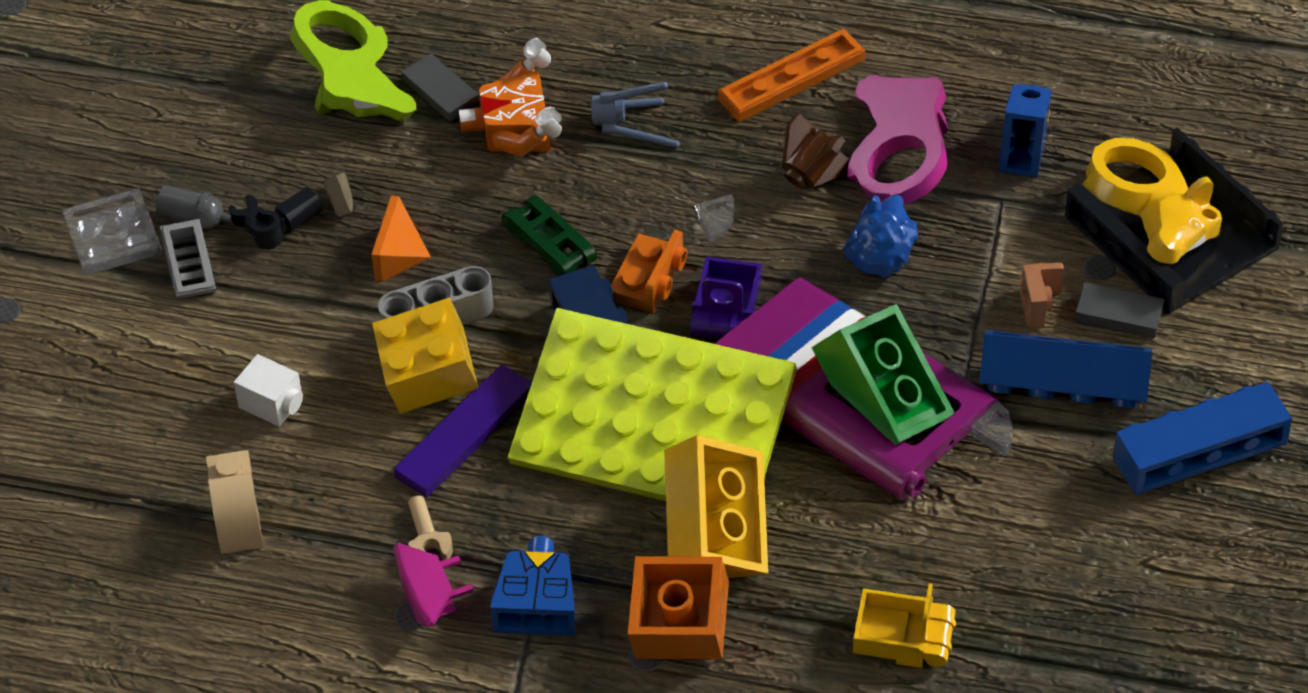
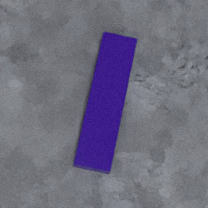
(463, 431)

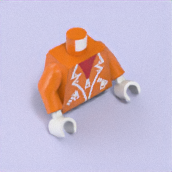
(514, 108)

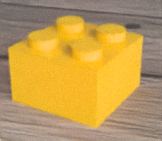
(424, 355)

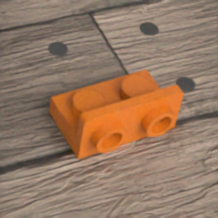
(648, 271)

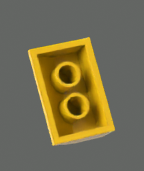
(717, 504)

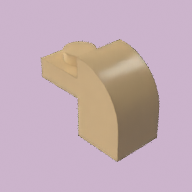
(234, 502)

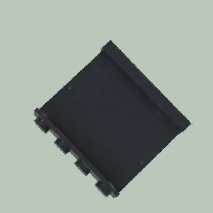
(1245, 235)

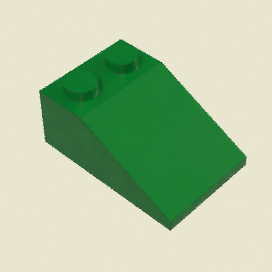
(884, 375)

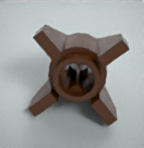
(811, 156)

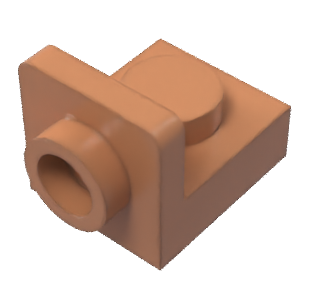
(1036, 290)

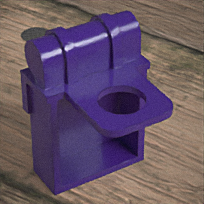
(724, 296)

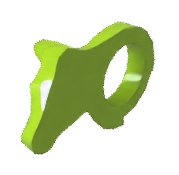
(349, 76)

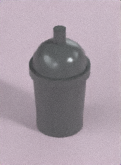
(190, 205)

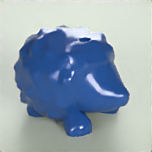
(881, 237)

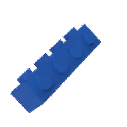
(1065, 366)
(1201, 437)

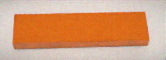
(791, 75)

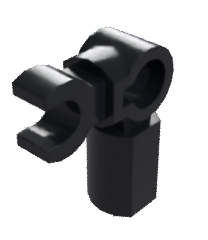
(268, 226)

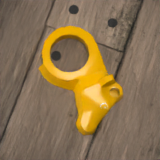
(1171, 213)

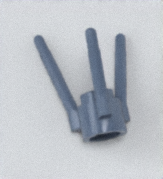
(610, 108)

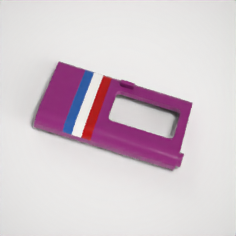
(802, 318)

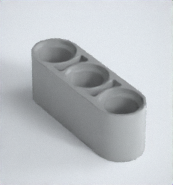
(467, 287)

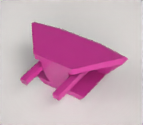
(426, 583)

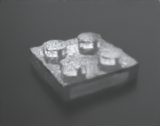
(111, 231)

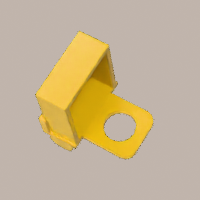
(904, 628)

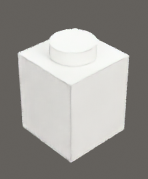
(268, 390)

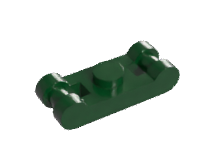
(549, 235)

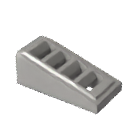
(185, 233)

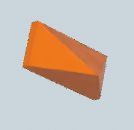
(397, 243)

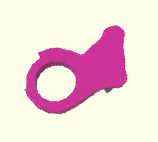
(906, 117)

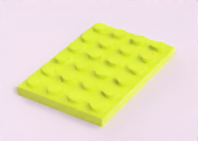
(624, 393)

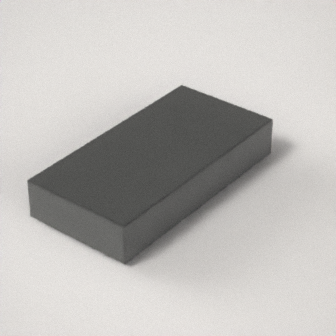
(440, 87)
(1119, 310)

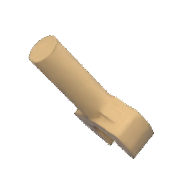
(427, 536)

